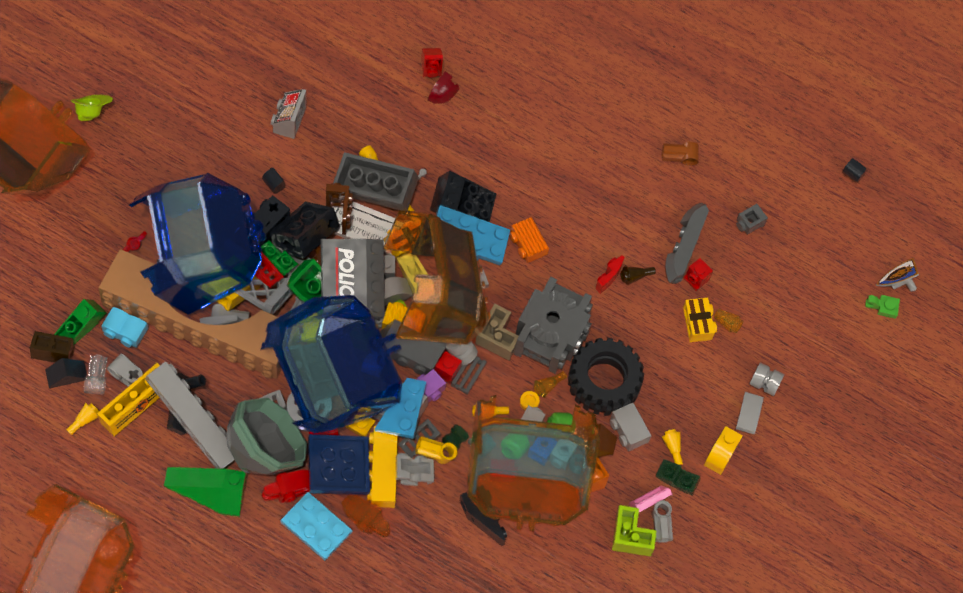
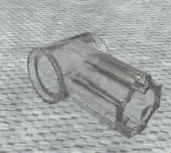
(96, 381)

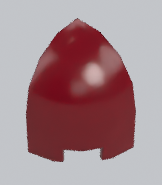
(443, 90)

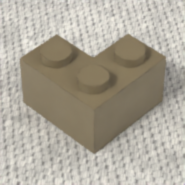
(495, 336)

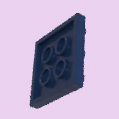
(338, 464)

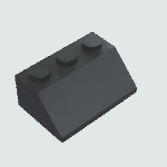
(415, 354)

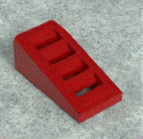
(267, 265)

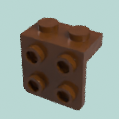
(339, 197)

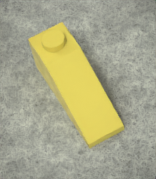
(410, 266)

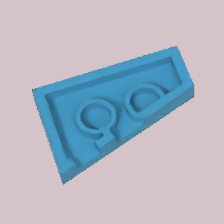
(404, 416)

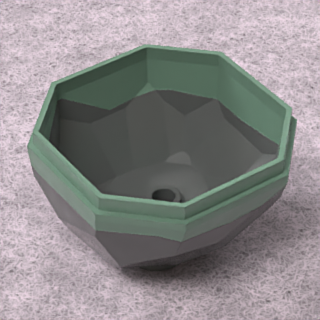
(264, 438)

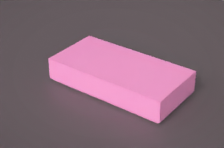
(651, 498)

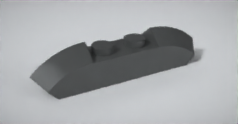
(692, 225)

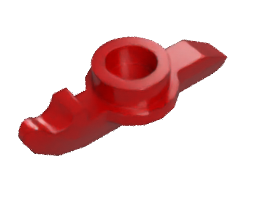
(133, 243)

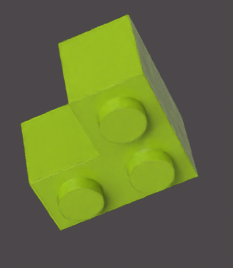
(628, 536)

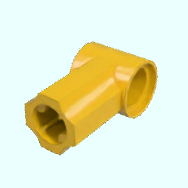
(434, 450)

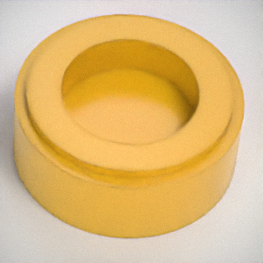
(529, 398)

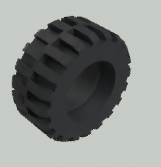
(605, 353)

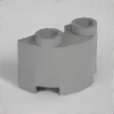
(415, 470)

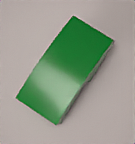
(281, 261)

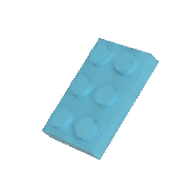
(316, 526)

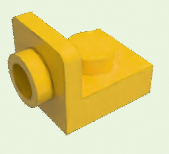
(362, 428)

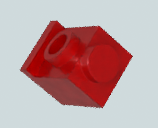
(698, 274)

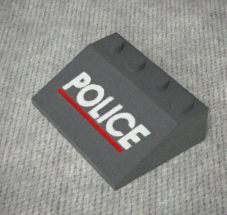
(354, 269)

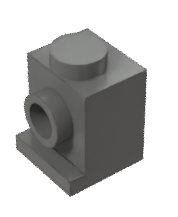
(755, 216)

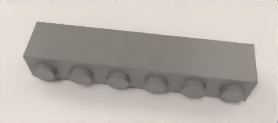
(190, 414)

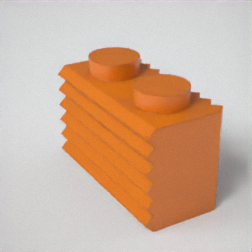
(529, 240)

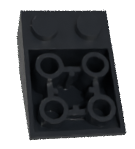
(463, 196)

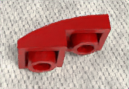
(612, 271)

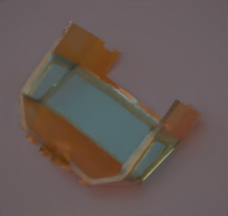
(531, 467)

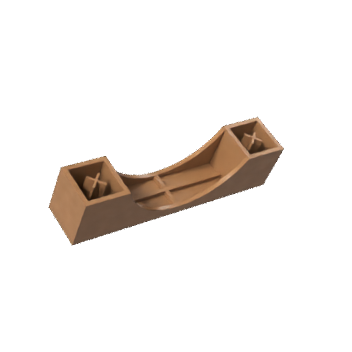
(237, 342)

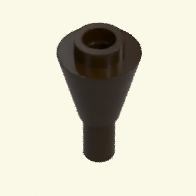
(632, 274)

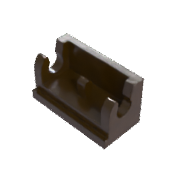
(50, 347)

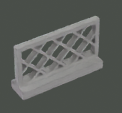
(274, 297)

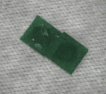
(677, 477)

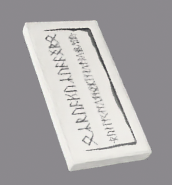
(365, 224)

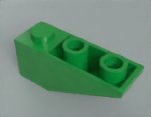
(81, 320)

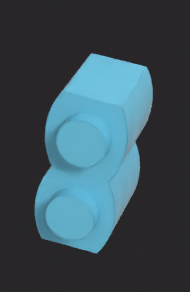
(124, 327)

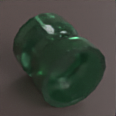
(456, 436)

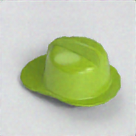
(90, 106)

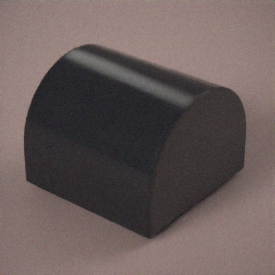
(854, 170)
(273, 180)

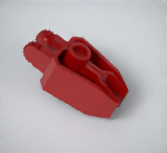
(287, 486)

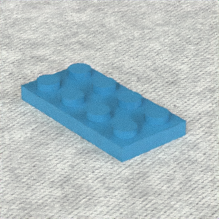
(488, 237)

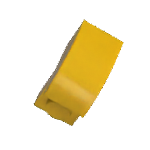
(723, 450)

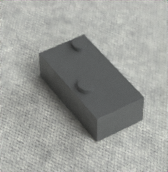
(377, 181)

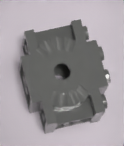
(558, 336)

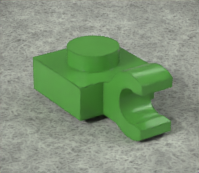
(886, 305)

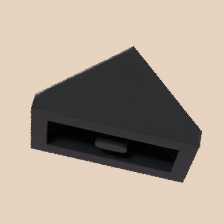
(65, 372)

